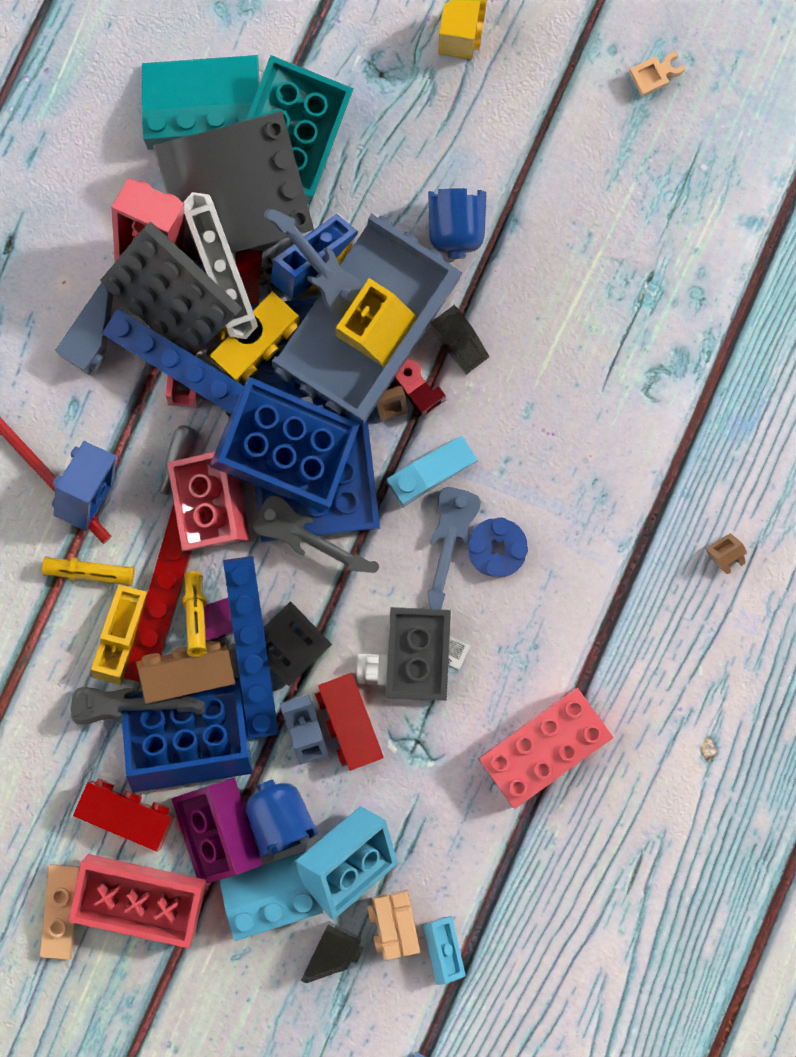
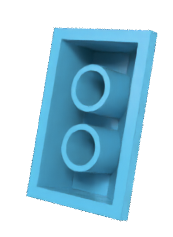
(347, 861)
(267, 898)

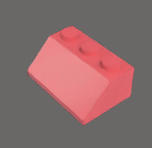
(207, 504)

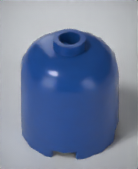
(456, 221)
(278, 817)

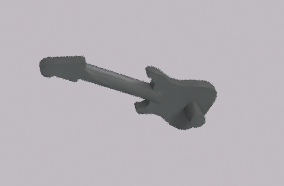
(280, 522)
(94, 705)

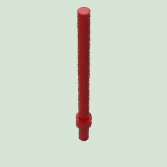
(45, 473)

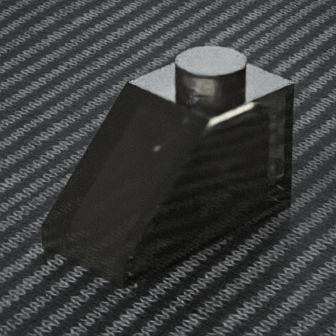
(459, 339)
(333, 953)

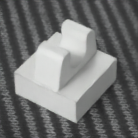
(372, 669)

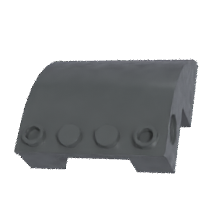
(244, 172)

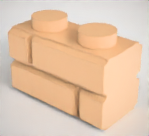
(395, 925)

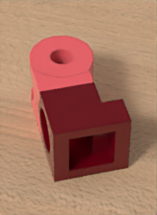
(417, 389)

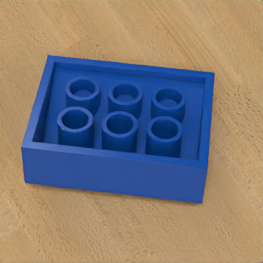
(285, 445)
(187, 747)

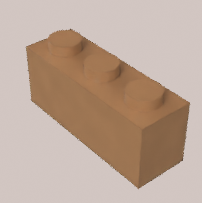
(182, 675)

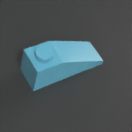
(431, 471)

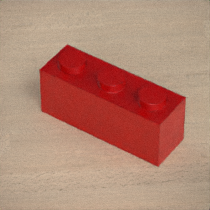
(349, 722)
(124, 814)

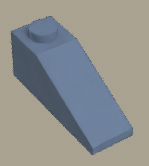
(84, 340)

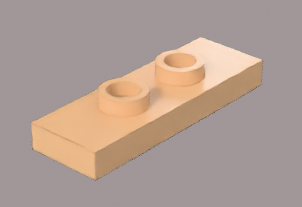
(57, 930)

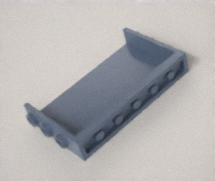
(336, 370)

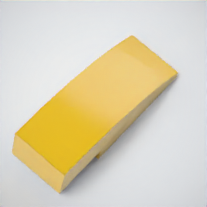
(118, 635)

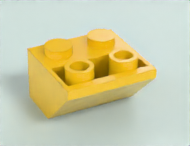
(461, 28)
(375, 323)

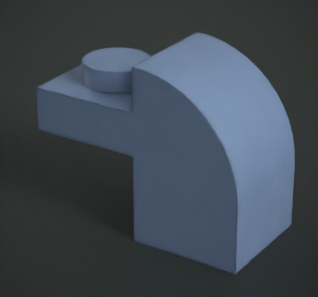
(304, 729)

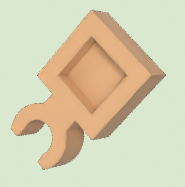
(653, 75)

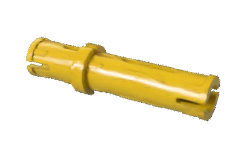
(76, 569)
(194, 586)

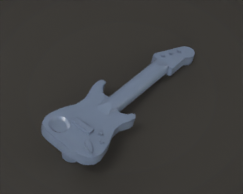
(335, 284)
(456, 512)

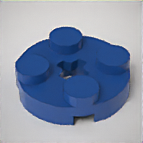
(499, 530)

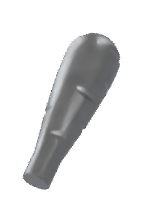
(180, 448)

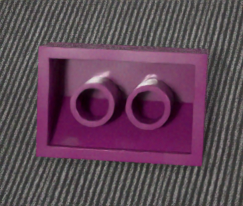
(217, 831)

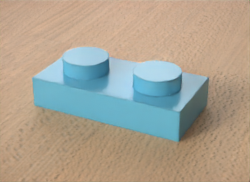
(444, 950)

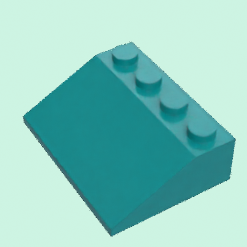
(196, 95)
(311, 110)

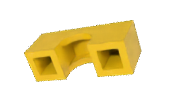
(241, 359)

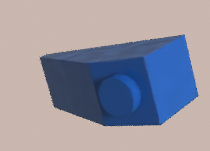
(292, 269)

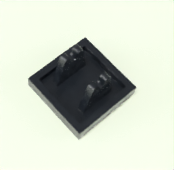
(293, 643)

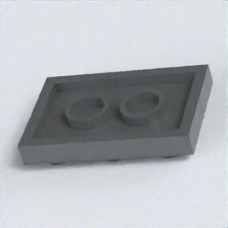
(418, 653)

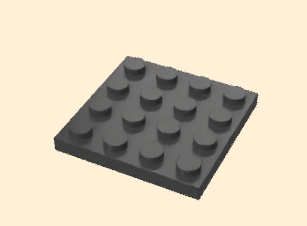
(170, 291)

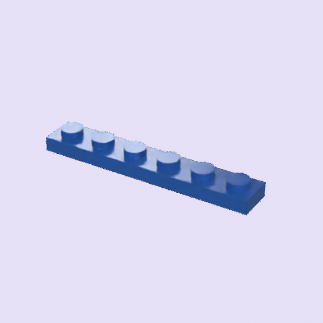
(173, 360)
(250, 647)

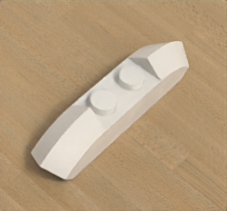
(218, 259)

